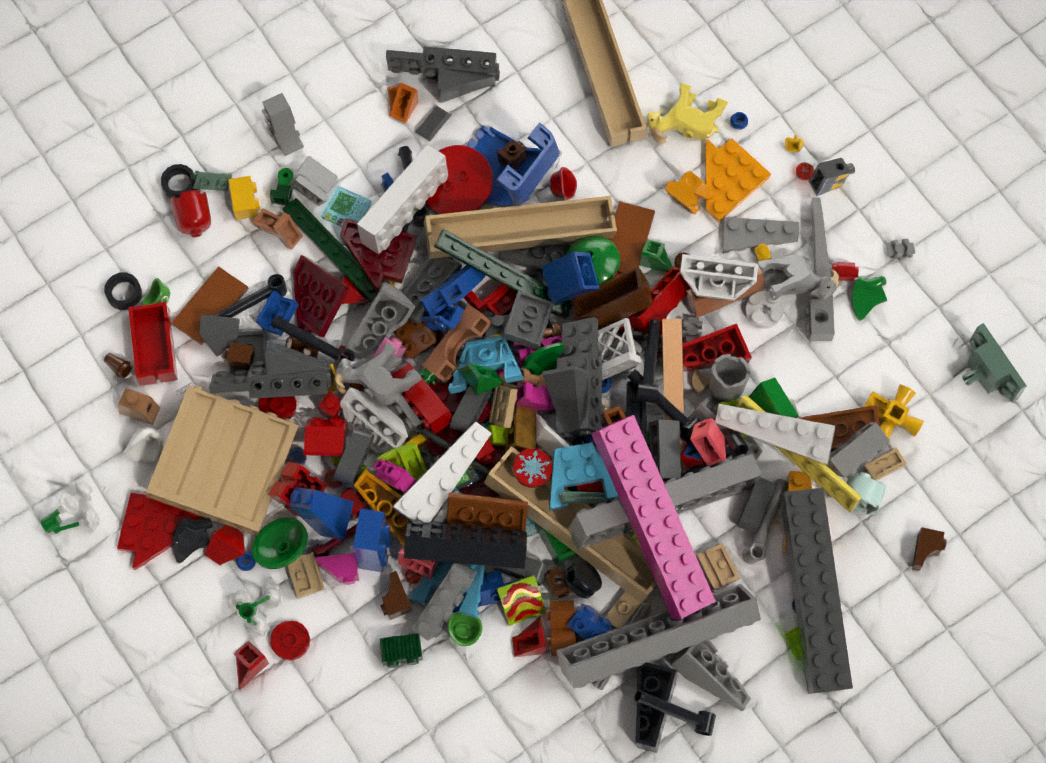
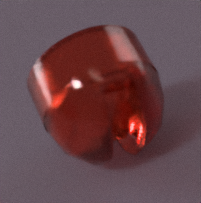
(414, 579)

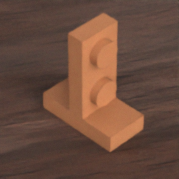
(281, 227)

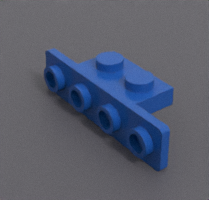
(488, 589)

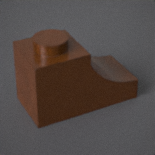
(928, 543)
(396, 600)

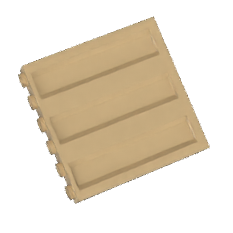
(222, 460)

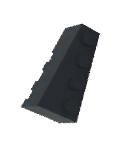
(658, 682)

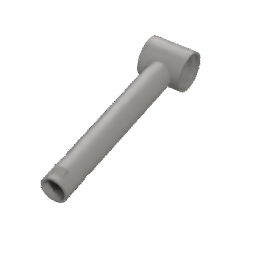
(764, 527)

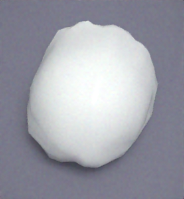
(144, 445)

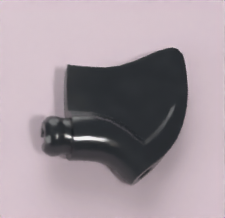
(190, 537)

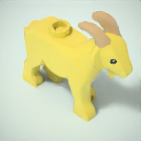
(687, 119)

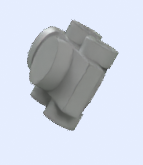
(900, 250)
(691, 332)

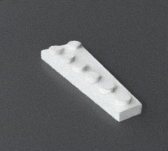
(793, 434)
(433, 487)

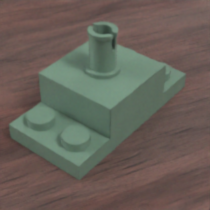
(992, 366)

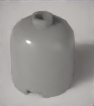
(728, 378)

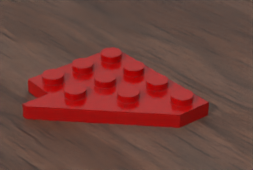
(149, 528)

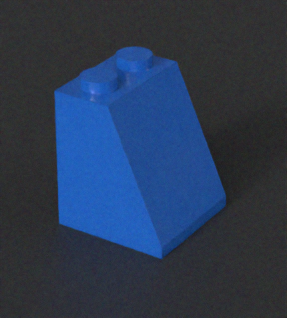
(570, 277)
(322, 512)

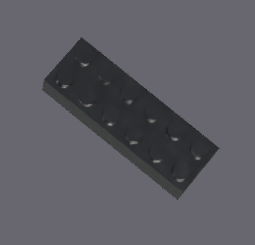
(465, 544)

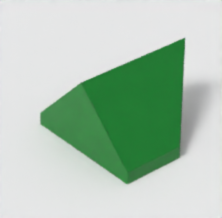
(655, 256)
(480, 378)

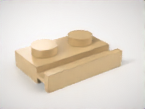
(503, 406)
(718, 567)
(306, 575)

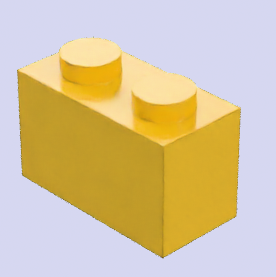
(243, 197)

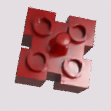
(294, 476)

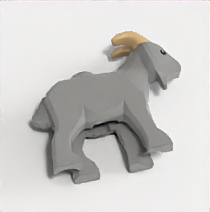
(798, 277)
(376, 377)

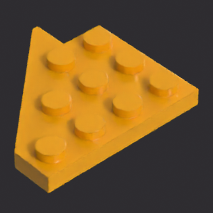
(731, 177)

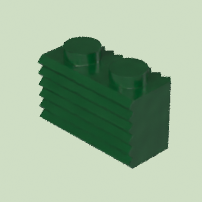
(401, 650)

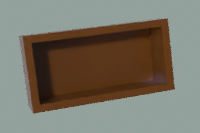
(615, 299)

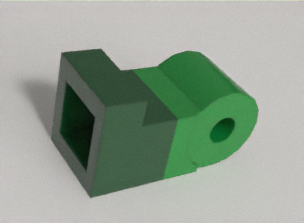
(284, 191)

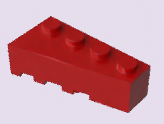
(706, 349)

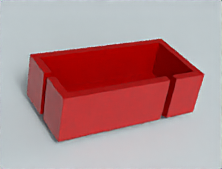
(153, 343)

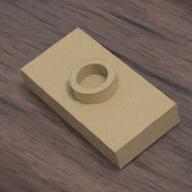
(885, 464)
(622, 610)

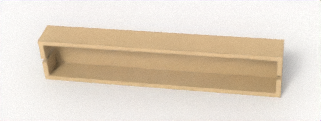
(605, 71)
(525, 225)
(616, 558)

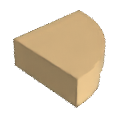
(699, 382)

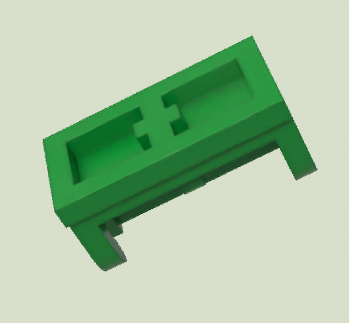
(557, 550)

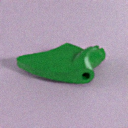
(867, 295)
(543, 359)

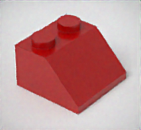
(325, 437)

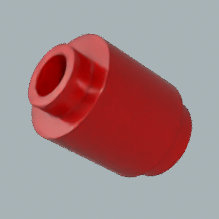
(846, 270)

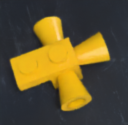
(894, 412)

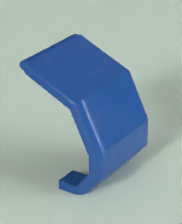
(515, 185)

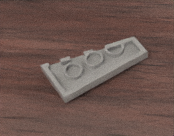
(749, 233)

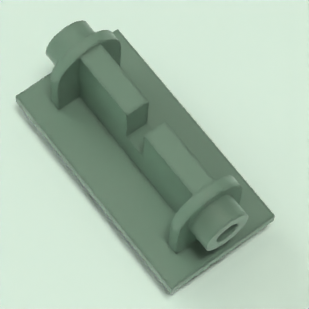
(211, 180)

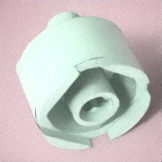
(870, 491)

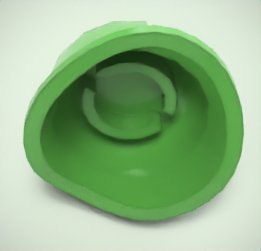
(158, 293)
(464, 629)

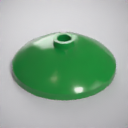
(605, 255)
(280, 543)

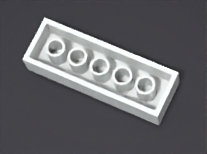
(403, 199)

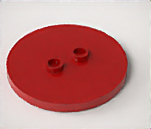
(467, 183)

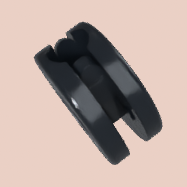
(583, 579)

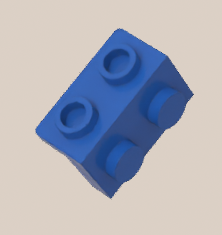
(276, 306)
(445, 319)
(589, 623)

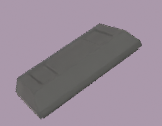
(433, 123)

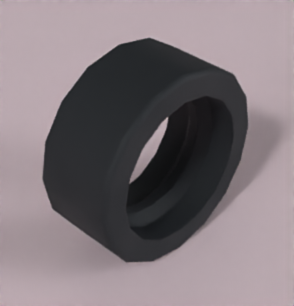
(171, 171)
(117, 279)

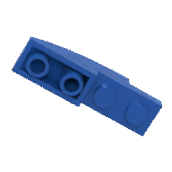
(452, 291)

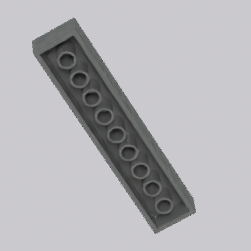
(815, 591)

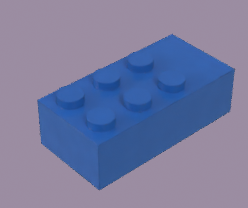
(372, 540)

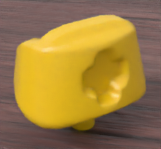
(793, 144)
(762, 252)

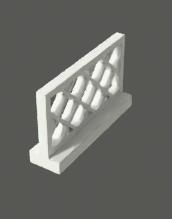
(624, 361)

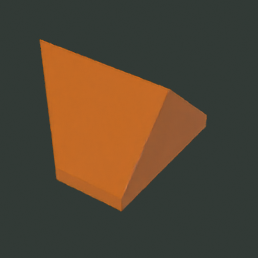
(402, 101)

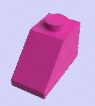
(340, 567)

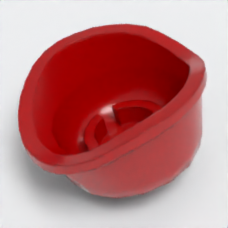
(563, 183)

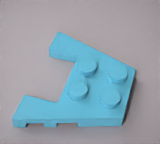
(487, 352)
(575, 467)
(470, 604)

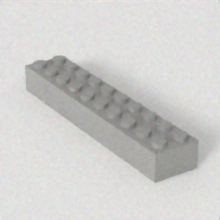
(686, 494)
(656, 637)

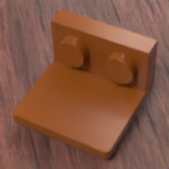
(417, 338)

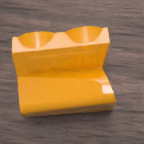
(688, 191)

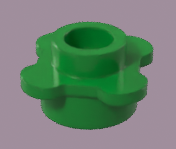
(427, 376)

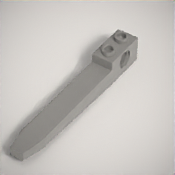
(817, 307)

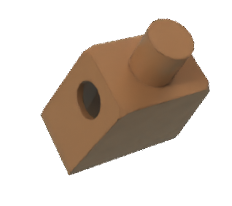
(135, 406)

